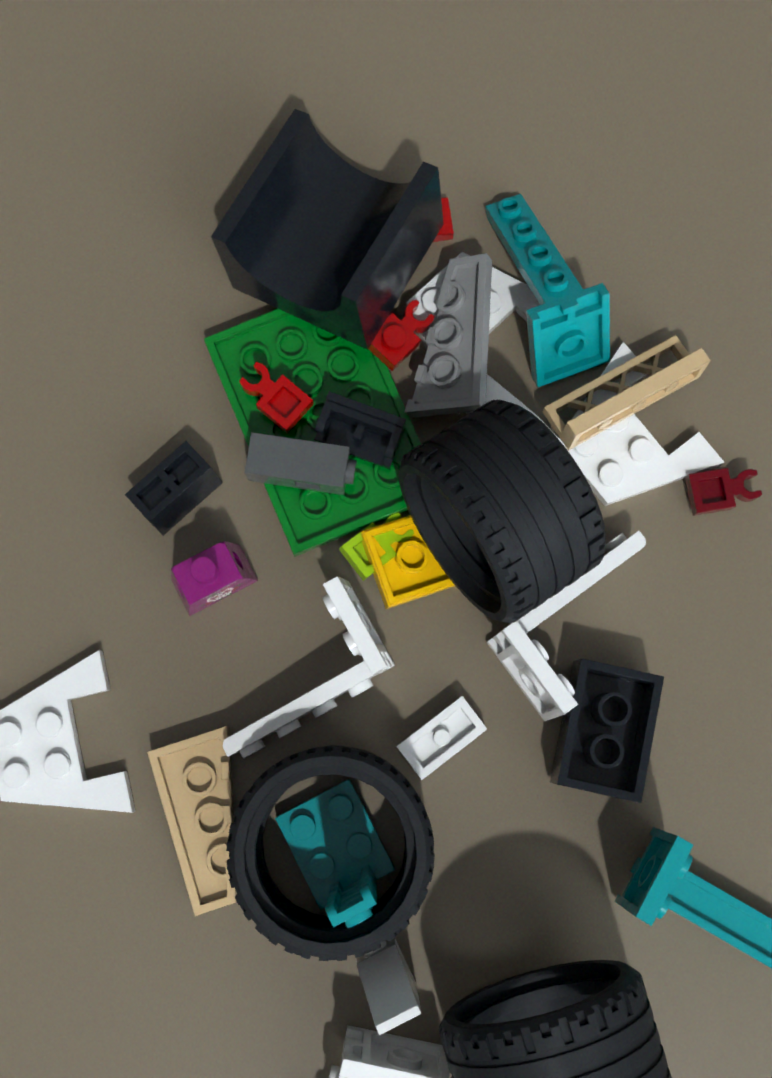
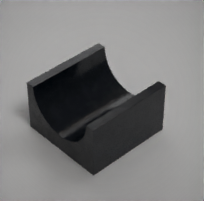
(326, 235)

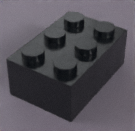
(610, 732)

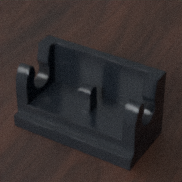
(366, 430)
(174, 488)

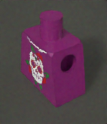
(212, 576)

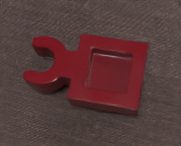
(715, 490)

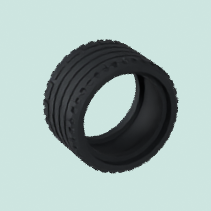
(503, 509)
(313, 933)
(556, 1024)

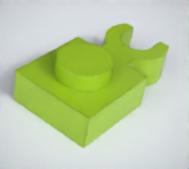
(355, 553)

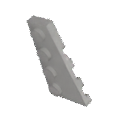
(457, 350)

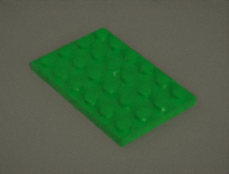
(316, 365)

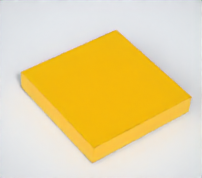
(413, 569)

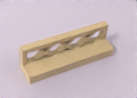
(627, 399)

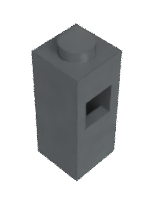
(299, 463)

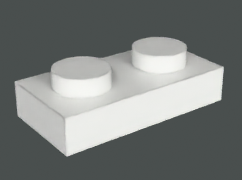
(441, 737)

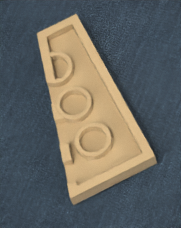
(198, 806)

